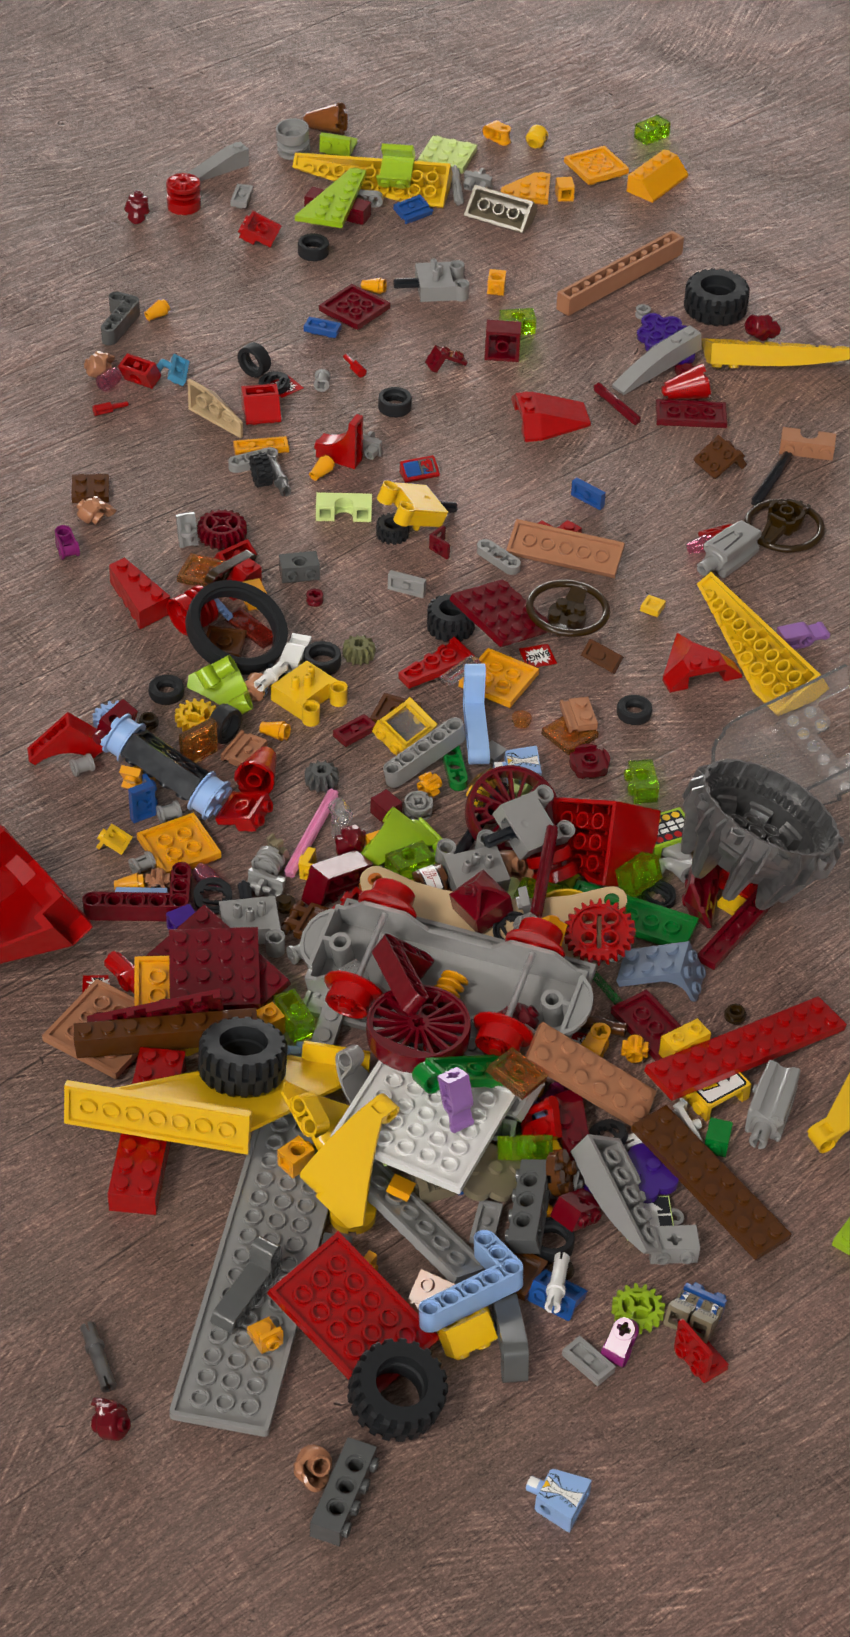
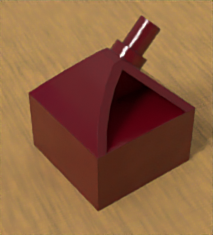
(502, 340)
(481, 902)

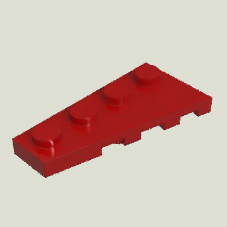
(434, 664)

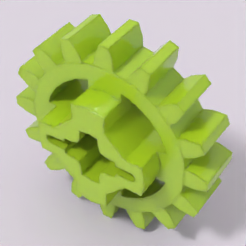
(638, 1307)

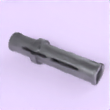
(280, 479)
(95, 1347)

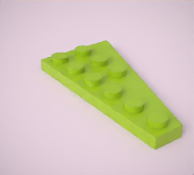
(335, 202)

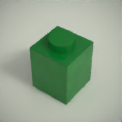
(718, 1136)

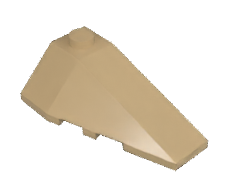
(213, 408)

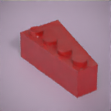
(139, 593)

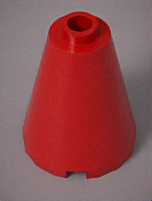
(688, 385)
(257, 771)

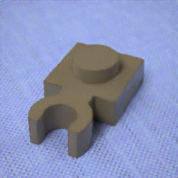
(278, 844)

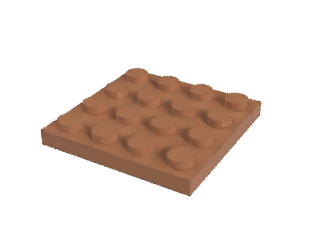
(96, 998)

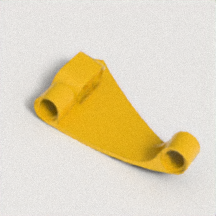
(313, 1113)
(830, 1129)
(345, 1162)

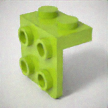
(337, 144)

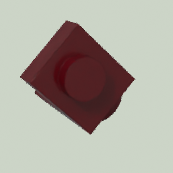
(438, 356)

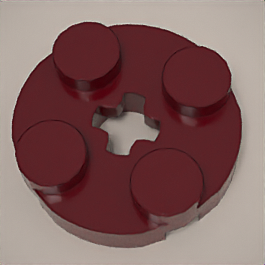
(597, 767)

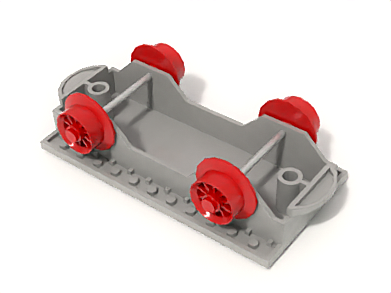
(500, 972)

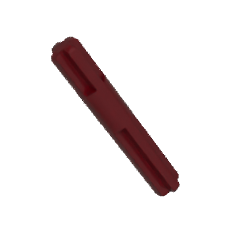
(618, 404)

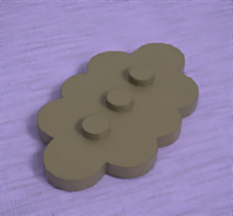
(492, 1177)

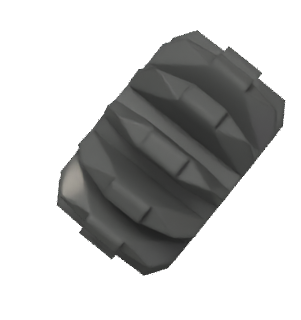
(321, 776)

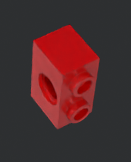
(139, 371)

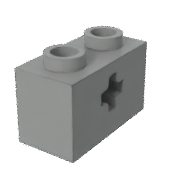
(678, 1245)

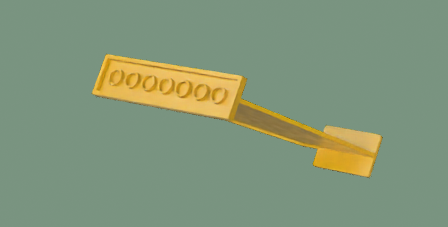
(190, 1111)

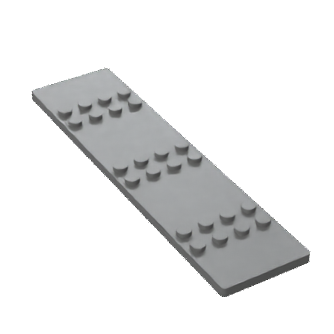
(224, 1374)

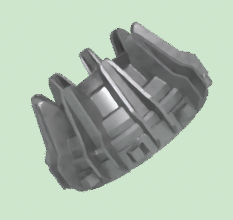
(757, 830)

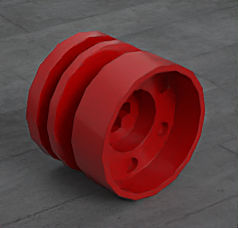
(183, 194)
(178, 607)

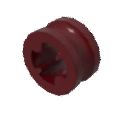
(314, 597)

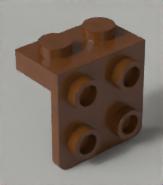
(718, 457)

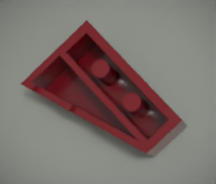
(334, 877)
(572, 1119)

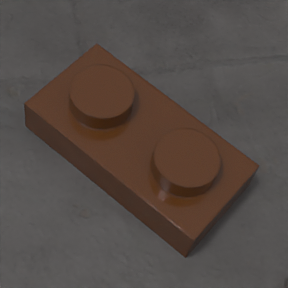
(602, 656)

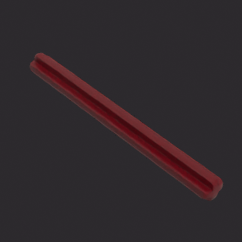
(544, 870)

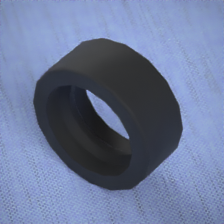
(313, 240)
(248, 365)
(394, 394)
(324, 648)
(228, 722)
(553, 1226)

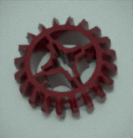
(221, 529)

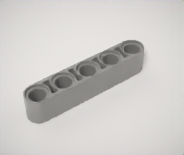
(424, 752)

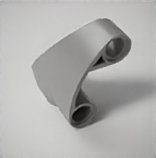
(350, 1071)

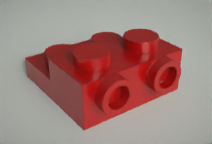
(259, 228)
(245, 810)

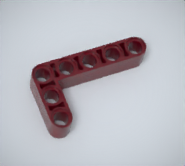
(140, 905)
(403, 969)

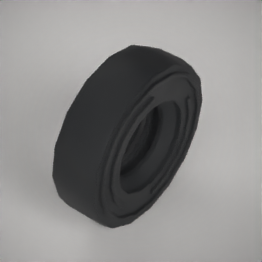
(166, 681)
(634, 701)

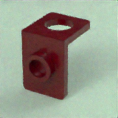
(438, 544)

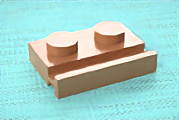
(578, 714)
(242, 747)

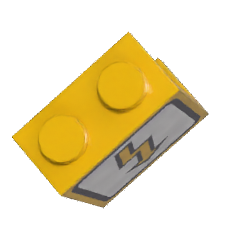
(715, 1094)

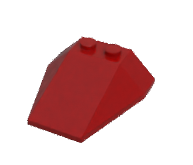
(548, 415)

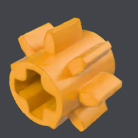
(429, 783)
(635, 1048)

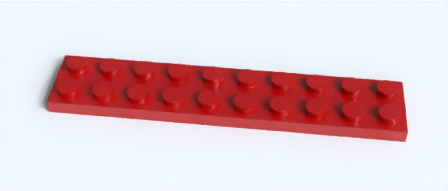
(744, 1048)

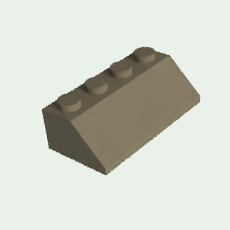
(500, 209)

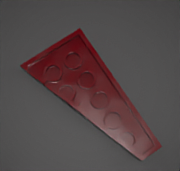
(193, 1003)

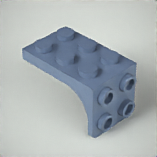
(663, 963)

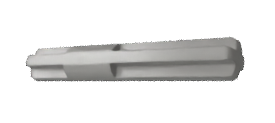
(456, 186)

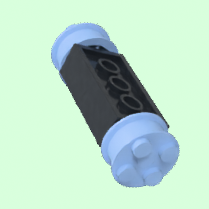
(173, 769)

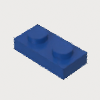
(322, 327)
(588, 493)

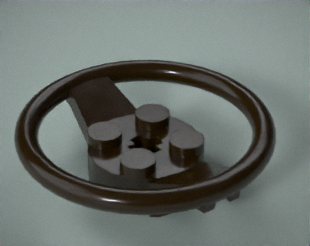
(785, 518)
(568, 614)

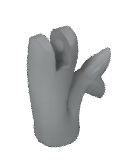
(676, 861)

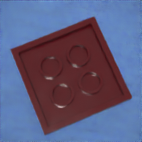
(354, 306)

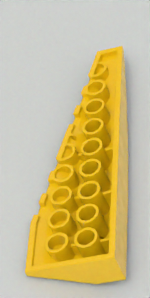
(428, 178)
(755, 353)
(762, 654)

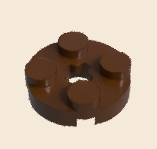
(561, 1171)

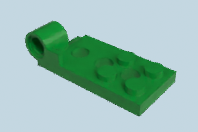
(426, 1073)

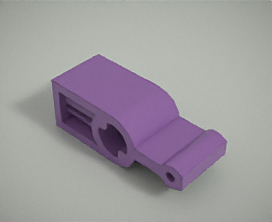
(802, 635)
(456, 1098)

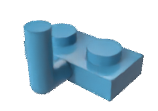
(177, 369)

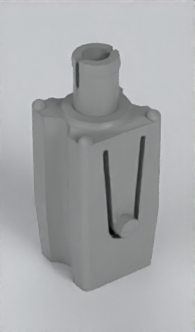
(729, 550)
(771, 1103)

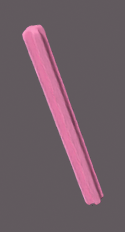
(310, 833)

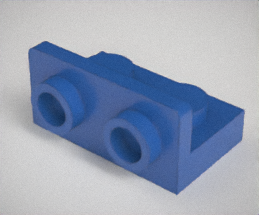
(142, 800)
(573, 1296)

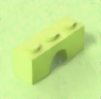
(356, 504)

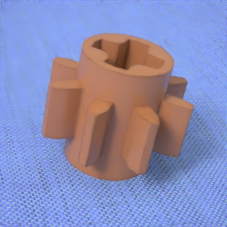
(157, 879)

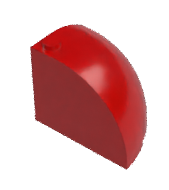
(606, 834)

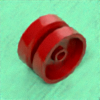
(560, 867)

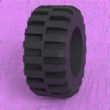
(716, 297)
(242, 1057)
(383, 1416)

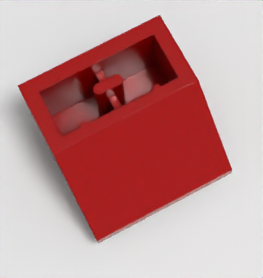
(260, 404)

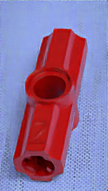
(122, 969)

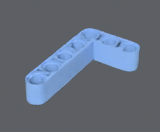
(475, 715)
(499, 1280)

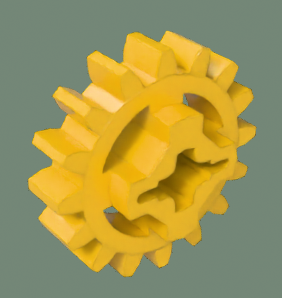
(193, 713)

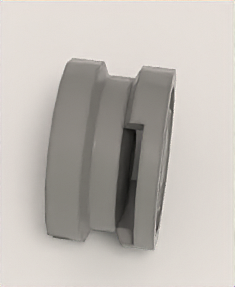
(418, 805)
(269, 860)

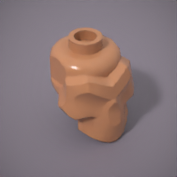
(98, 363)
(94, 510)
(514, 866)
(313, 1467)

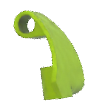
(222, 684)
(396, 833)

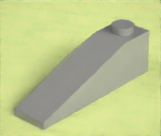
(226, 160)

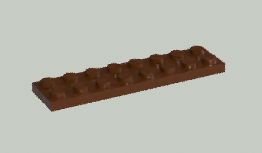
(711, 1182)

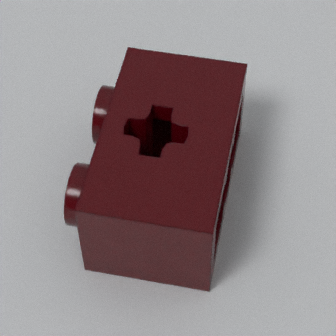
(576, 1210)

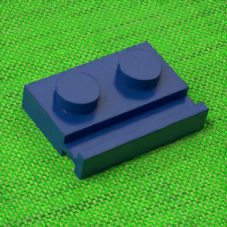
(413, 209)

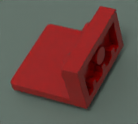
(701, 1357)

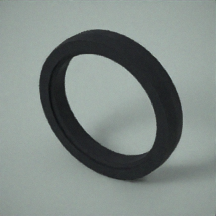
(251, 595)

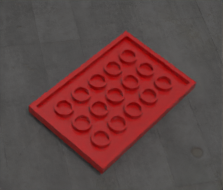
(347, 1306)

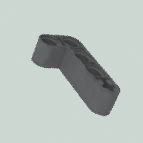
(124, 312)
(249, 1286)
(511, 1339)

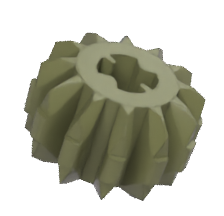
(359, 650)

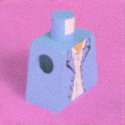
(523, 757)
(560, 1496)

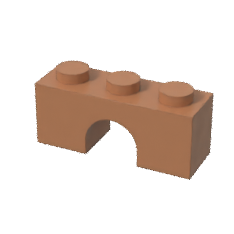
(819, 448)

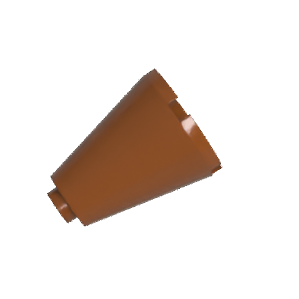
(328, 119)

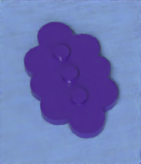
(657, 328)
(652, 1172)

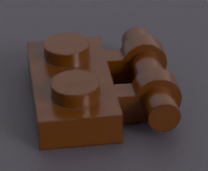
(297, 911)

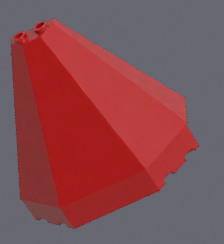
(33, 907)

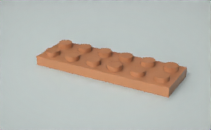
(565, 548)
(590, 1075)

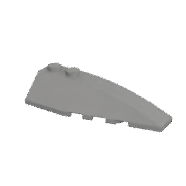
(659, 359)
(615, 1187)

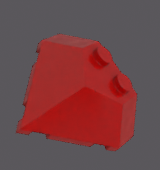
(693, 659)

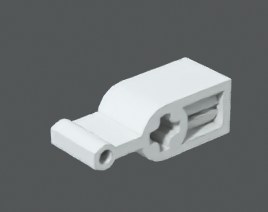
(294, 651)

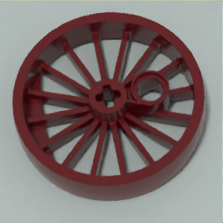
(507, 771)
(428, 1024)

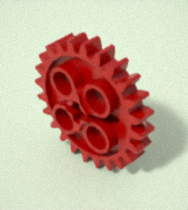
(620, 931)

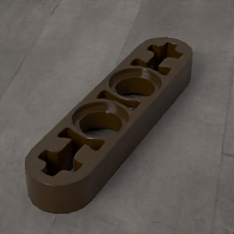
(223, 570)

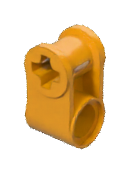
(497, 132)
(597, 1039)

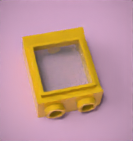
(403, 726)

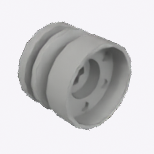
(292, 138)

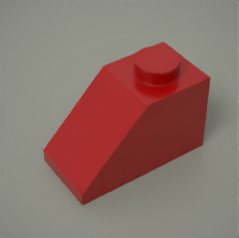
(245, 571)

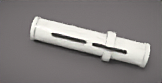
(556, 1289)

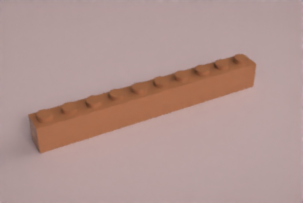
(619, 273)

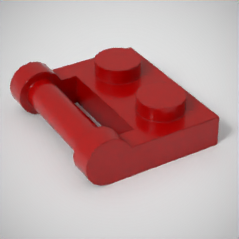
(545, 1125)

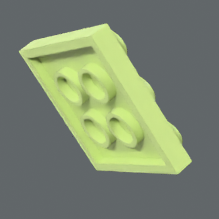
(448, 151)

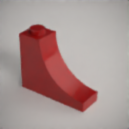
(343, 448)
(64, 737)

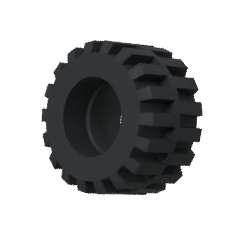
(447, 620)

